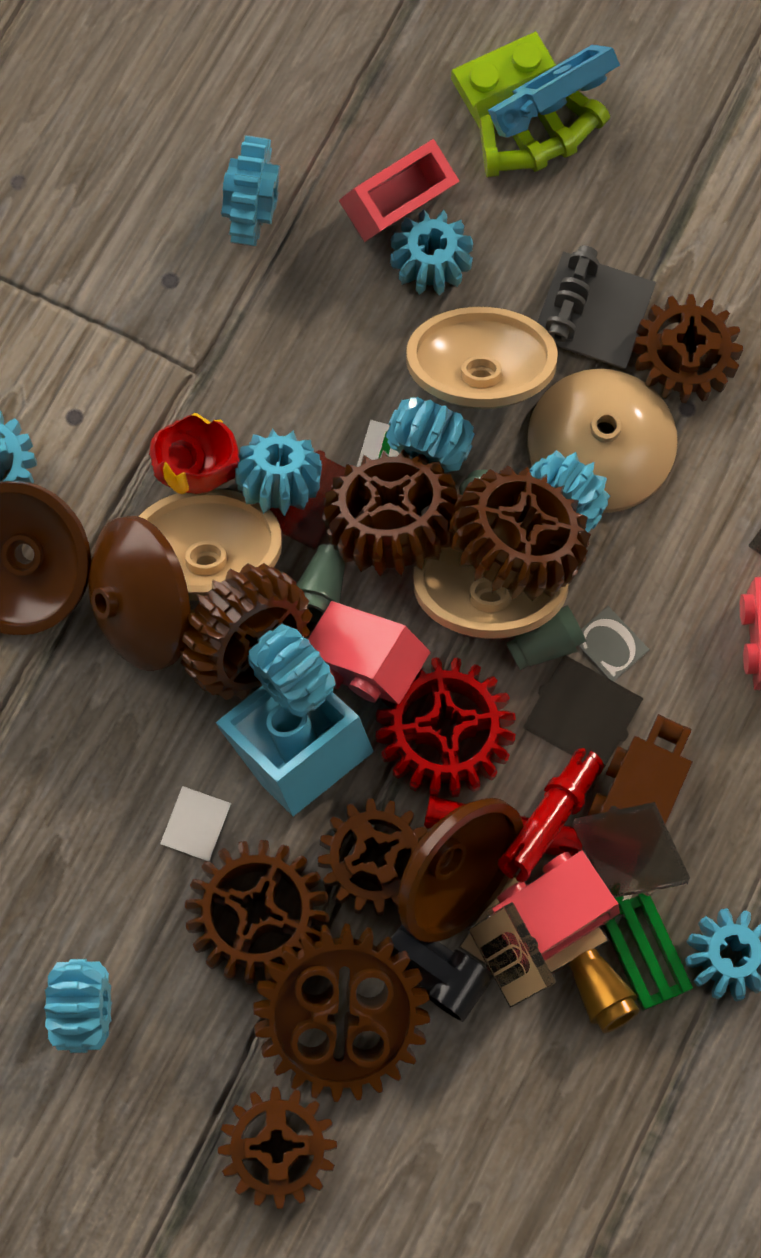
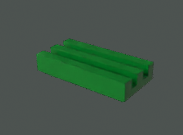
(664, 943)

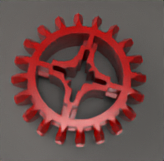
(422, 731)

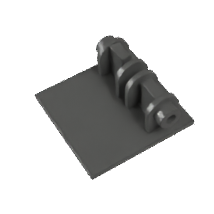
(595, 308)

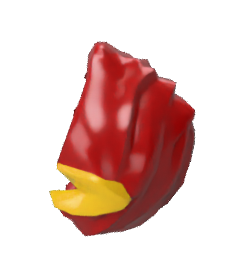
(194, 455)

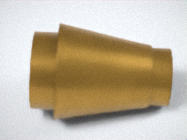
(603, 992)

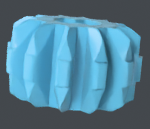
(429, 234)
(430, 431)
(278, 472)
(578, 481)
(291, 670)
(721, 970)
(78, 1005)

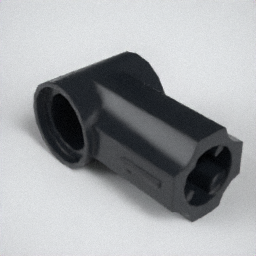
(450, 977)

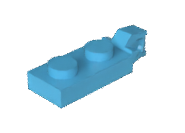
(549, 90)

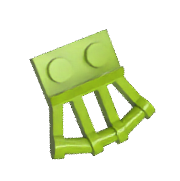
(494, 77)

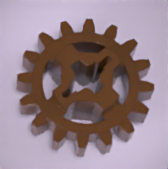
(667, 355)
(364, 837)
(276, 1122)

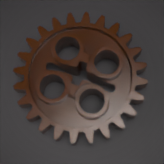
(293, 1011)

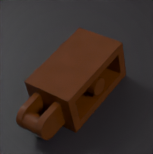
(647, 771)

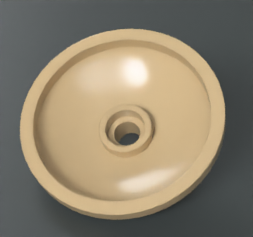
(481, 357)
(632, 457)
(215, 535)
(470, 607)

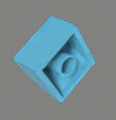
(296, 754)

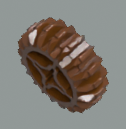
(391, 525)
(519, 533)
(233, 620)
(233, 900)

